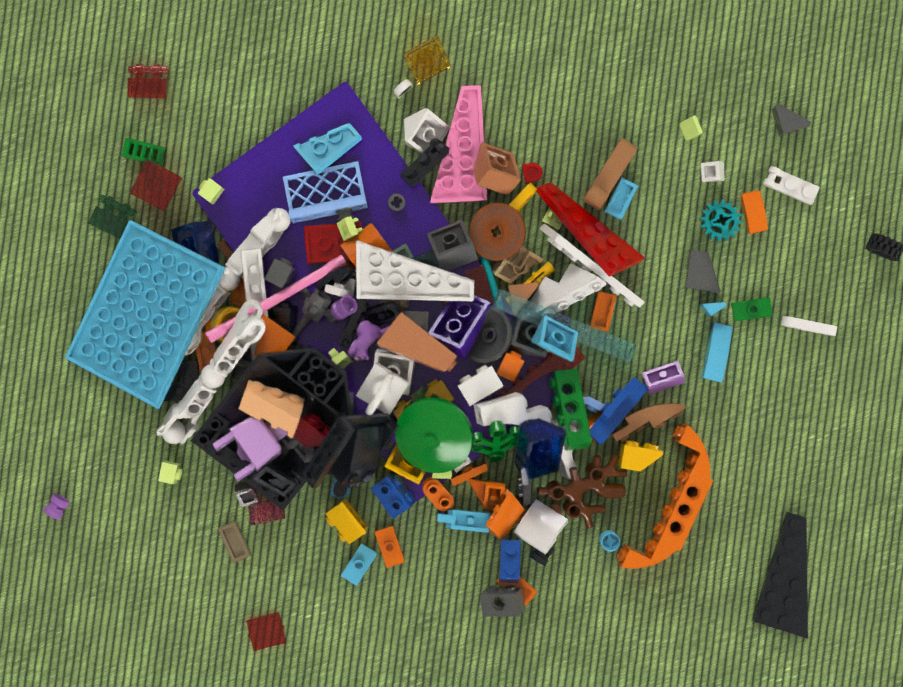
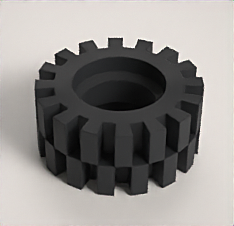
(884, 247)

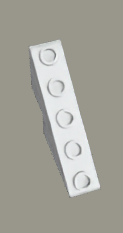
(572, 287)

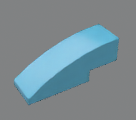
(717, 352)

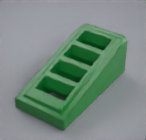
(127, 147)

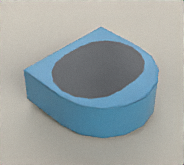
(338, 490)

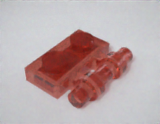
(147, 87)

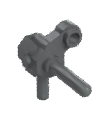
(314, 308)

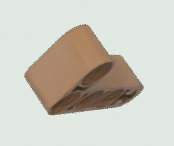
(610, 174)

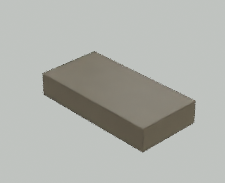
(234, 541)

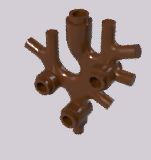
(577, 486)

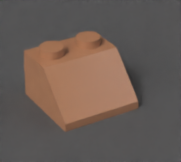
(496, 169)

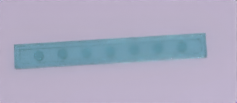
(587, 335)

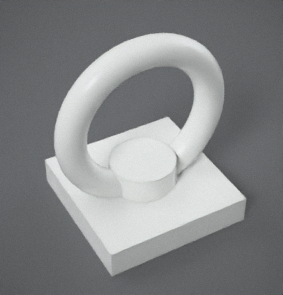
(382, 389)

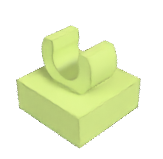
(552, 220)
(347, 228)
(340, 359)

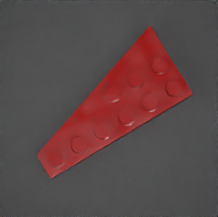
(599, 241)

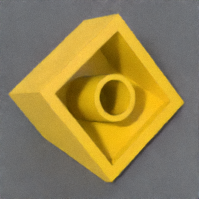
(346, 521)

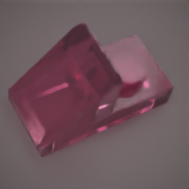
(265, 512)

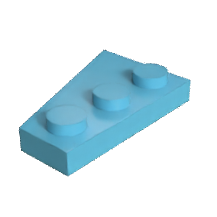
(326, 149)

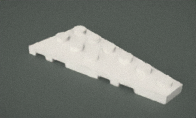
(588, 265)
(396, 277)

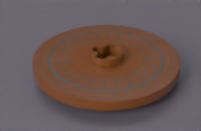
(508, 221)

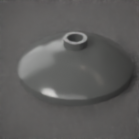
(487, 349)

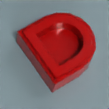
(532, 172)

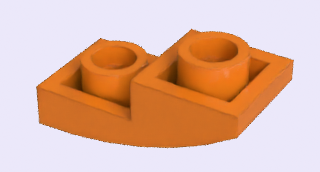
(754, 211)

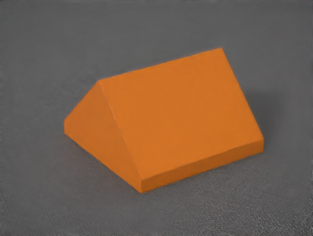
(367, 235)

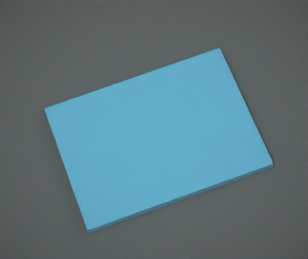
(145, 313)

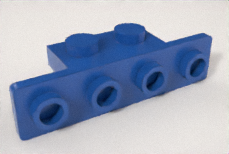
(615, 412)

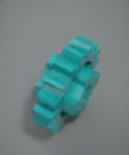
(718, 213)

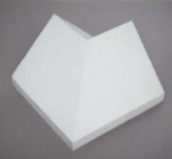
(422, 128)

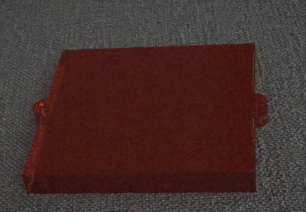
(266, 631)

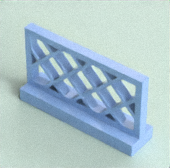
(324, 208)

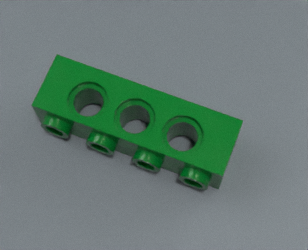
(570, 380)

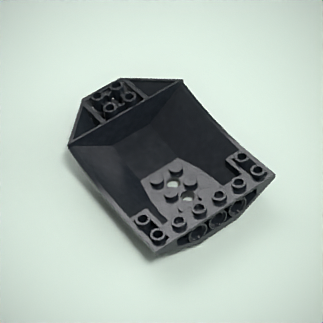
(296, 372)

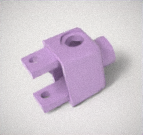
(255, 442)

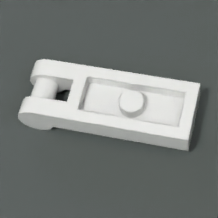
(791, 185)

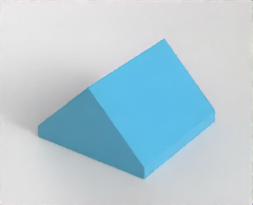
(556, 338)

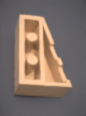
(272, 405)

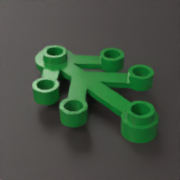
(496, 452)

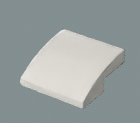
(540, 526)

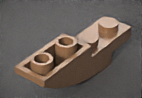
(655, 416)

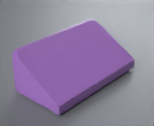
(663, 377)

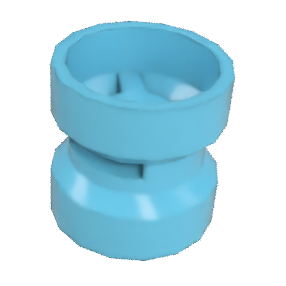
(609, 540)

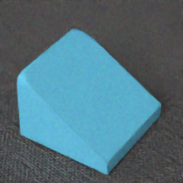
(712, 308)

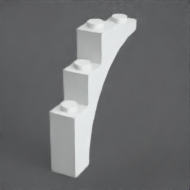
(512, 410)

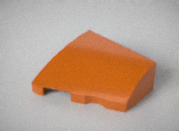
(273, 339)
(505, 516)

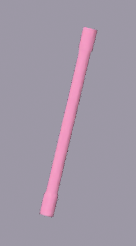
(335, 264)

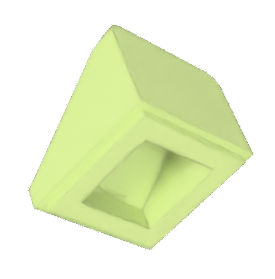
(691, 128)

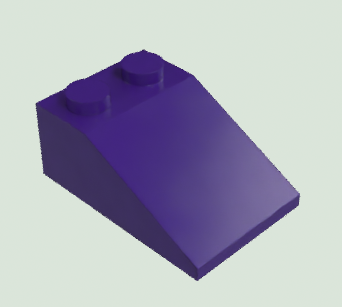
(460, 325)

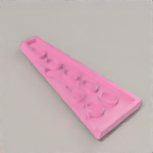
(455, 175)

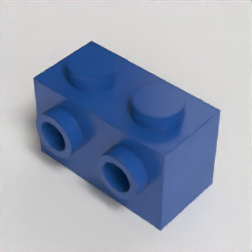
(393, 494)

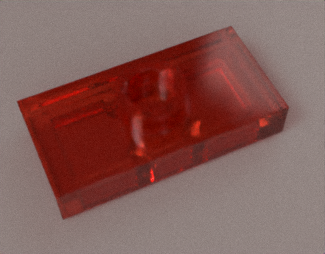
(481, 284)

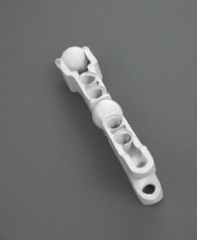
(262, 236)
(240, 337)

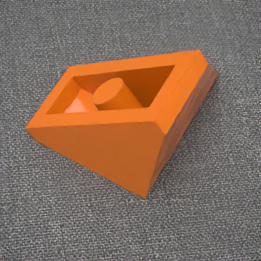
(488, 492)

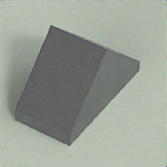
(788, 121)

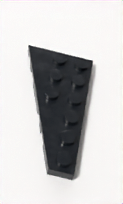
(784, 590)

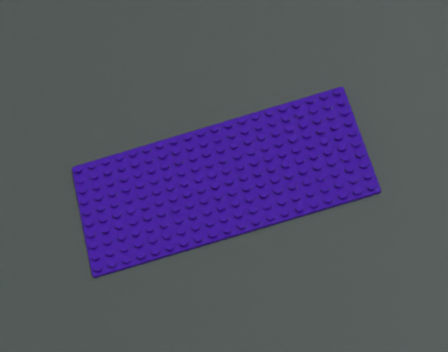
(257, 186)

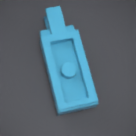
(465, 520)

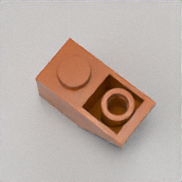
(510, 365)

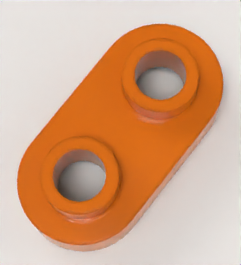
(438, 495)

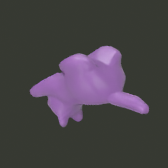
(367, 335)

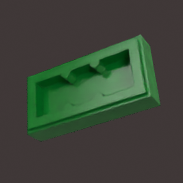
(751, 309)

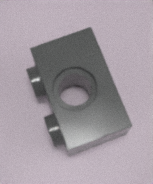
(281, 273)
(493, 606)

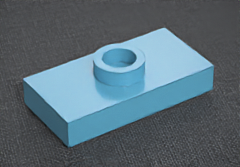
(621, 198)
(359, 564)

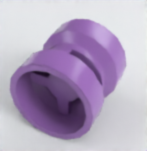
(343, 307)
(56, 506)

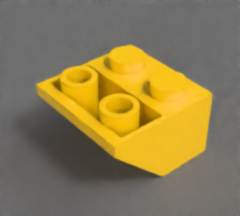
(637, 457)

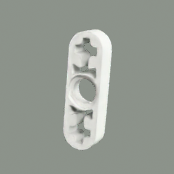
(807, 325)

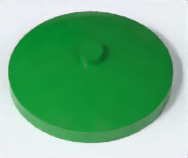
(434, 435)

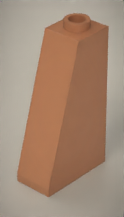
(414, 343)

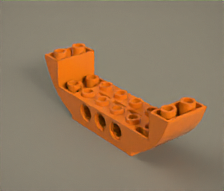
(669, 540)

